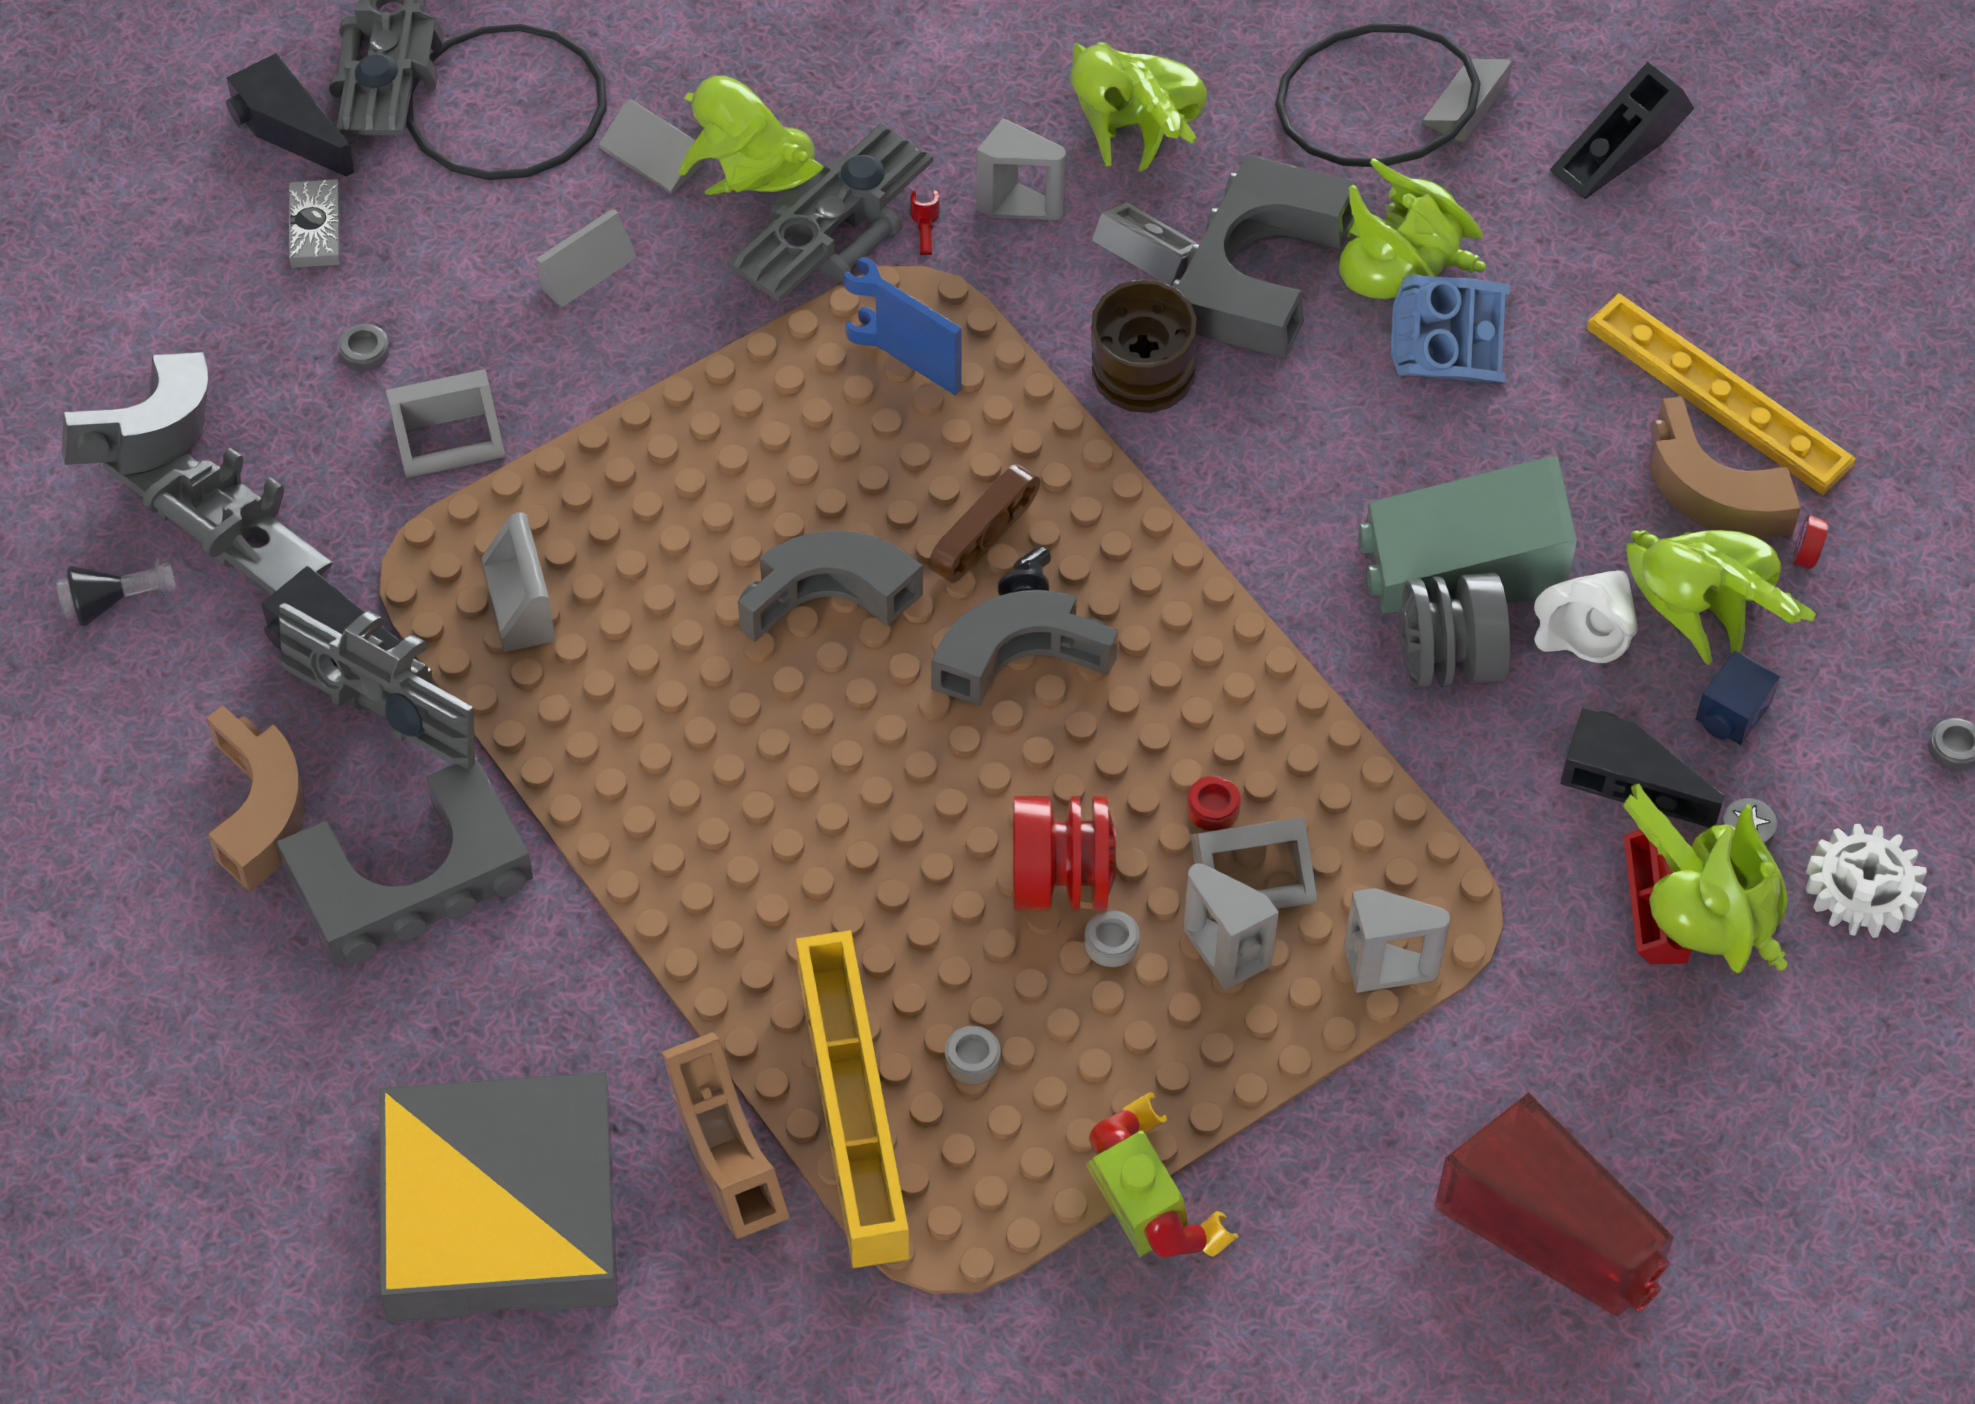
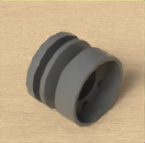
(1462, 630)

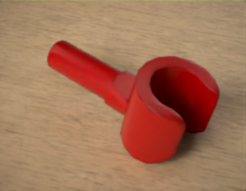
(925, 215)

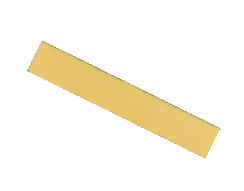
(1721, 394)

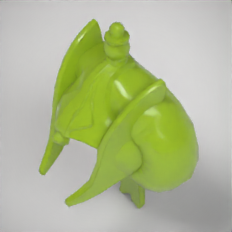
(1136, 89)
(747, 140)
(1416, 239)
(1713, 573)
(1721, 887)

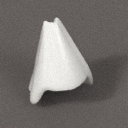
(1587, 616)

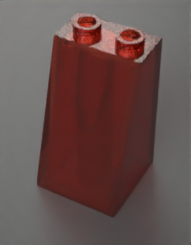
(1555, 1208)

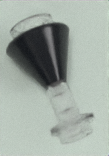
(90, 593)

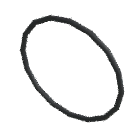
(1361, 30)
(540, 167)

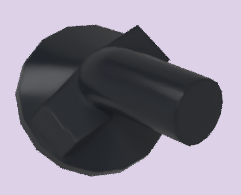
(1027, 573)

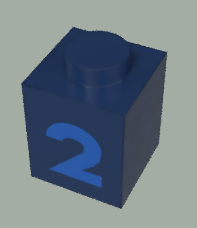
(1737, 698)

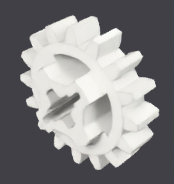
(1887, 896)

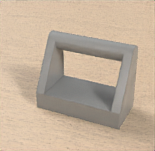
(997, 174)
(443, 402)
(518, 586)
(1263, 834)
(1384, 917)
(1245, 926)

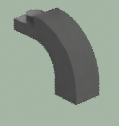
(148, 432)
(830, 565)
(1016, 628)

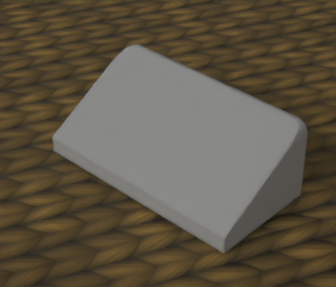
(1453, 102)
(649, 146)
(1144, 242)
(585, 258)

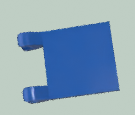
(905, 328)

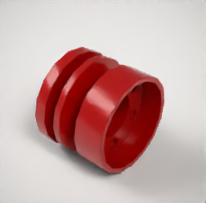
(1061, 853)

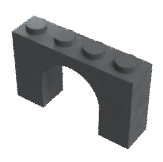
(1261, 203)
(361, 915)

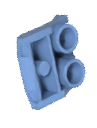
(1450, 320)

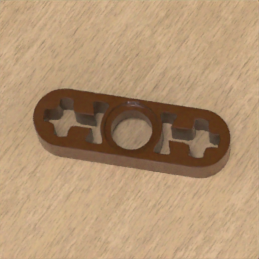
(984, 523)

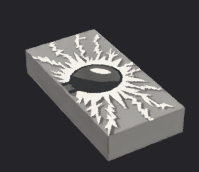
(314, 223)

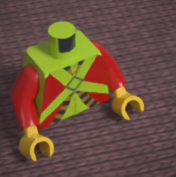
(1143, 1190)

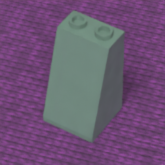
(1486, 523)

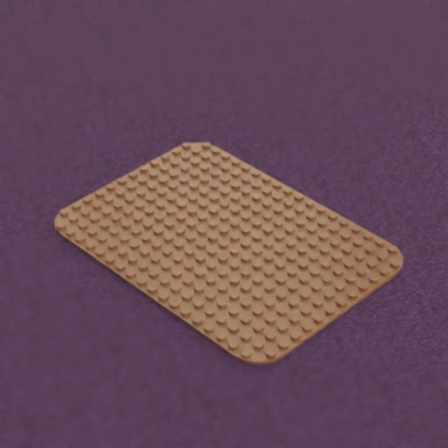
(824, 787)

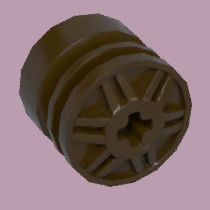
(1143, 346)

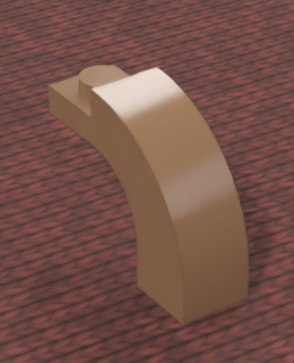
(1711, 493)
(274, 806)
(721, 1139)

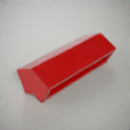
(1644, 870)

